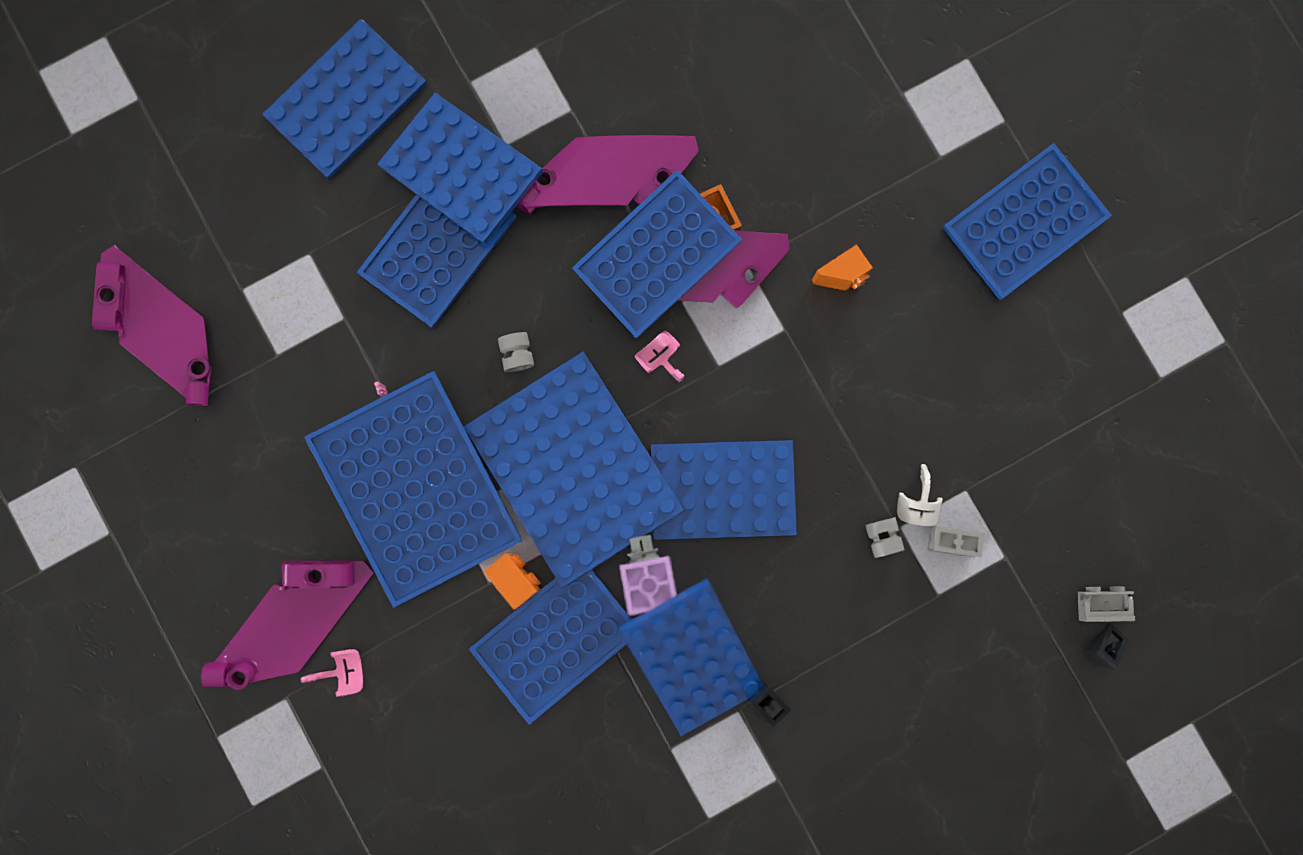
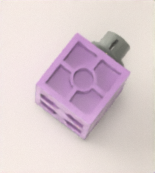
(646, 577)

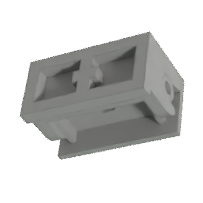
(956, 541)
(1105, 605)

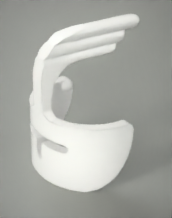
(913, 516)

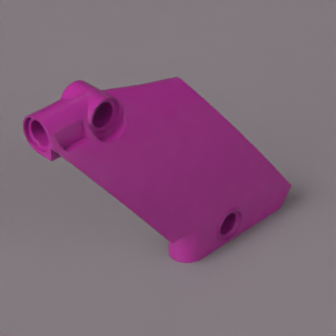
(609, 170)
(756, 251)
(152, 324)
(288, 622)

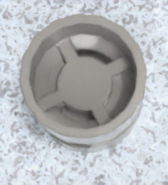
(515, 351)
(887, 545)

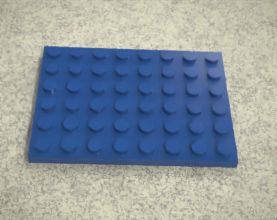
(573, 469)
(413, 489)

